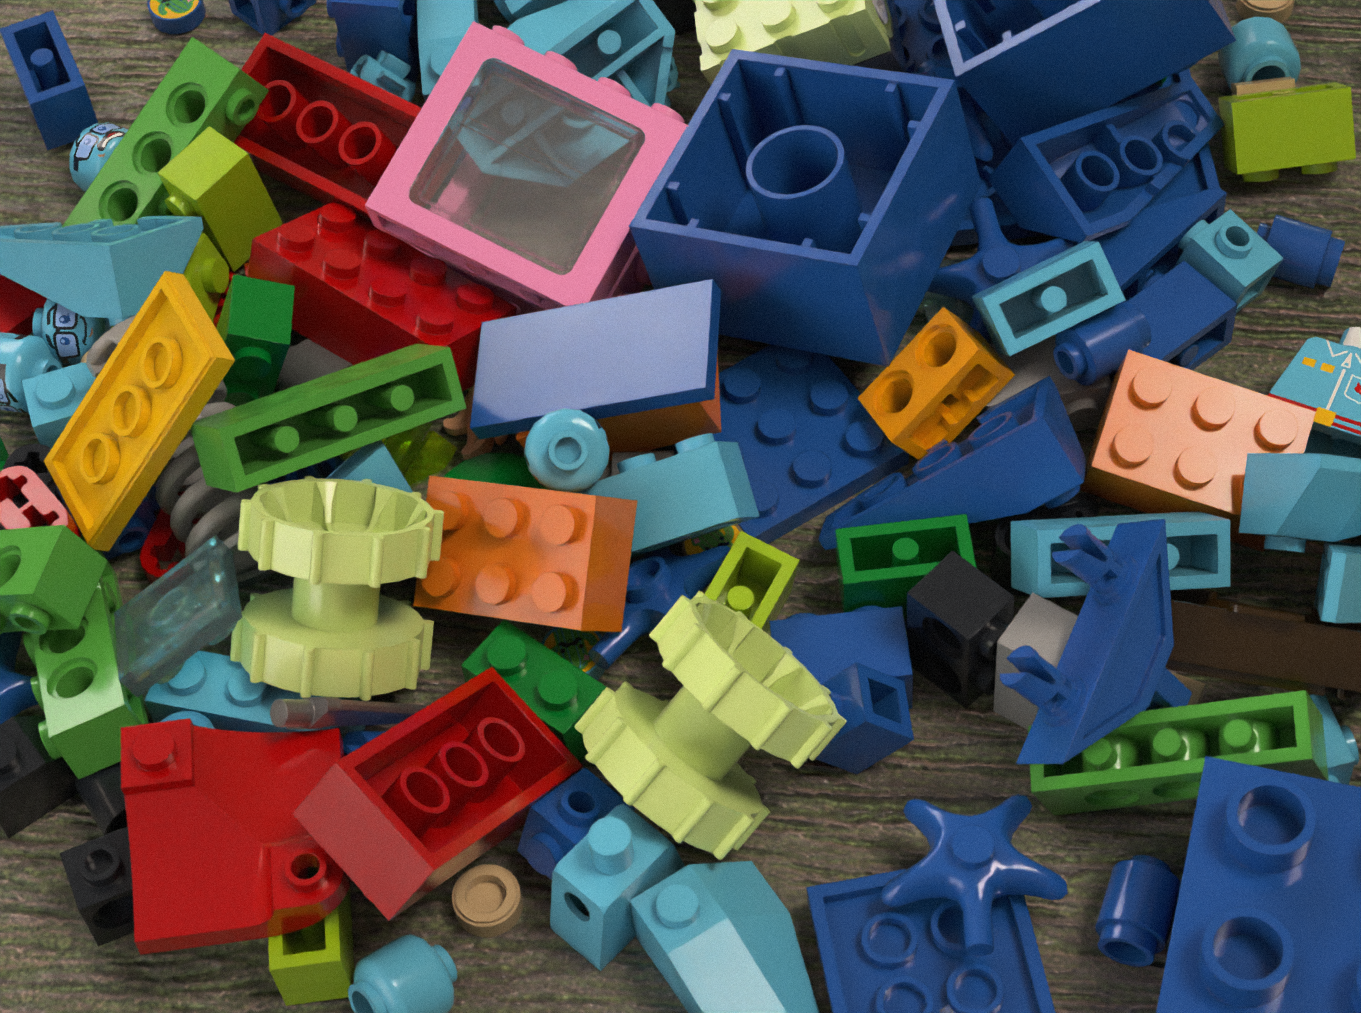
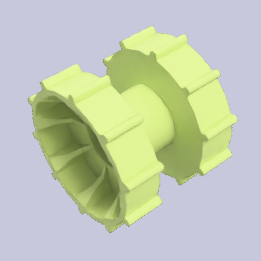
(334, 626)
(683, 754)

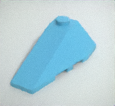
(98, 265)
(1301, 499)
(723, 941)

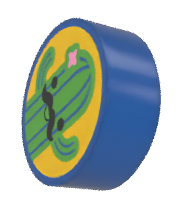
(176, 15)

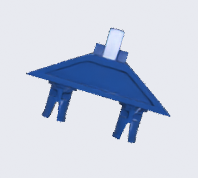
(1115, 648)

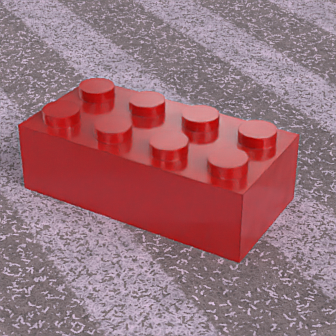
(321, 126)
(371, 291)
(435, 791)

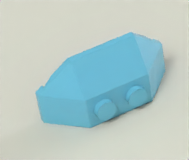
(626, 44)

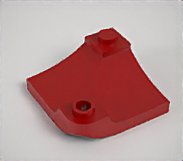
(218, 833)

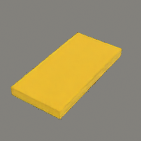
(138, 410)

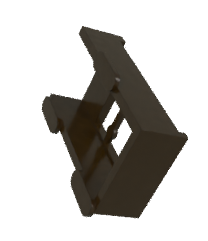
(1263, 645)

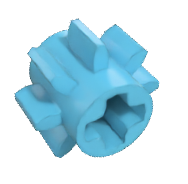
(386, 73)

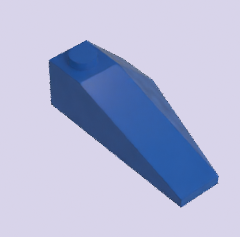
(1105, 164)
(1005, 468)

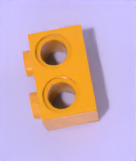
(935, 385)

